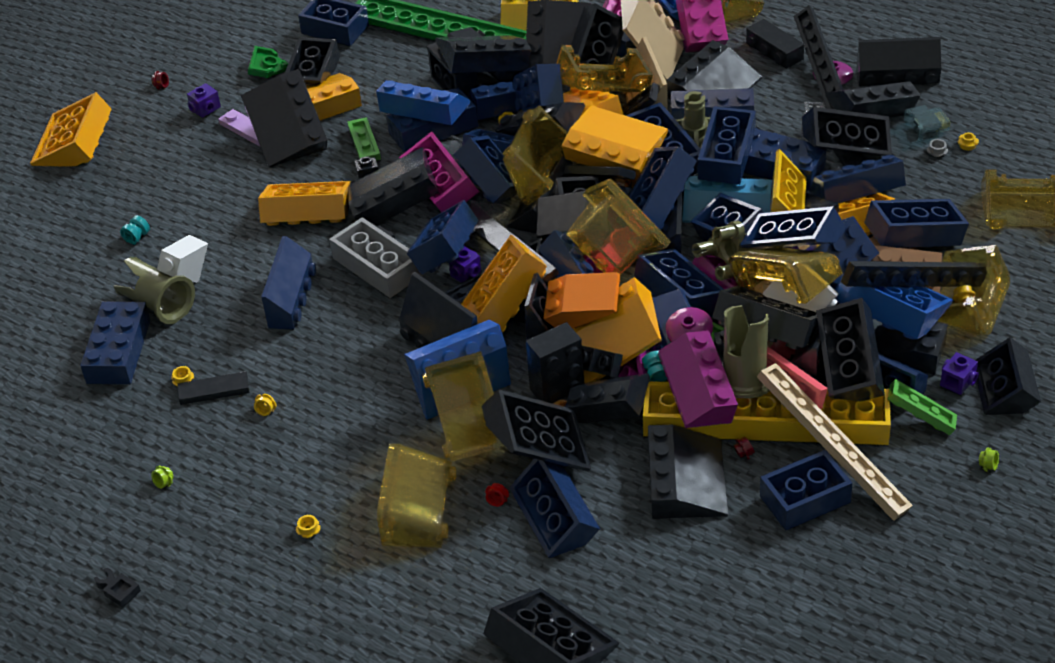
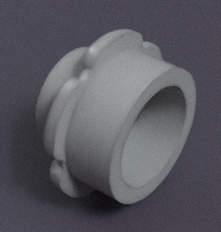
(937, 148)

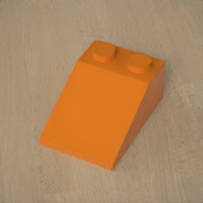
(581, 298)

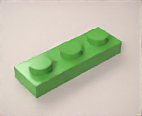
(363, 138)
(922, 407)

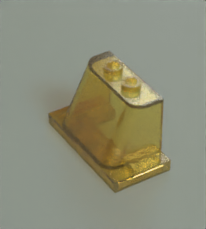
(614, 229)

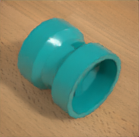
(135, 229)
(654, 368)

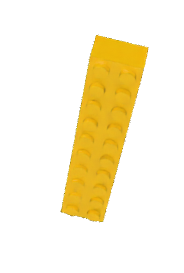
(771, 421)

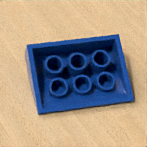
(900, 308)
(482, 337)

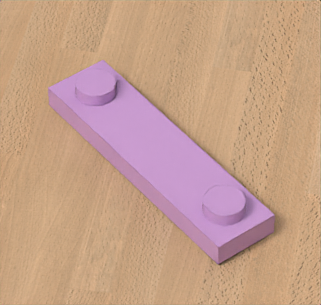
(239, 124)

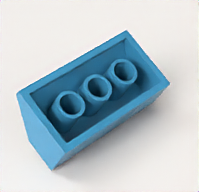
(701, 192)

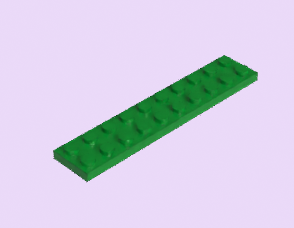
(428, 21)

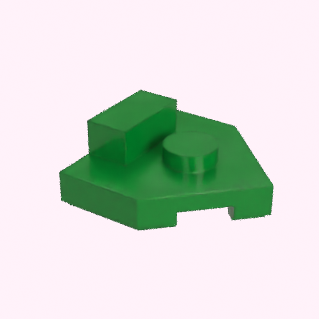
(266, 63)

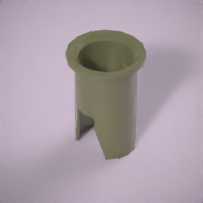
(165, 295)
(744, 353)

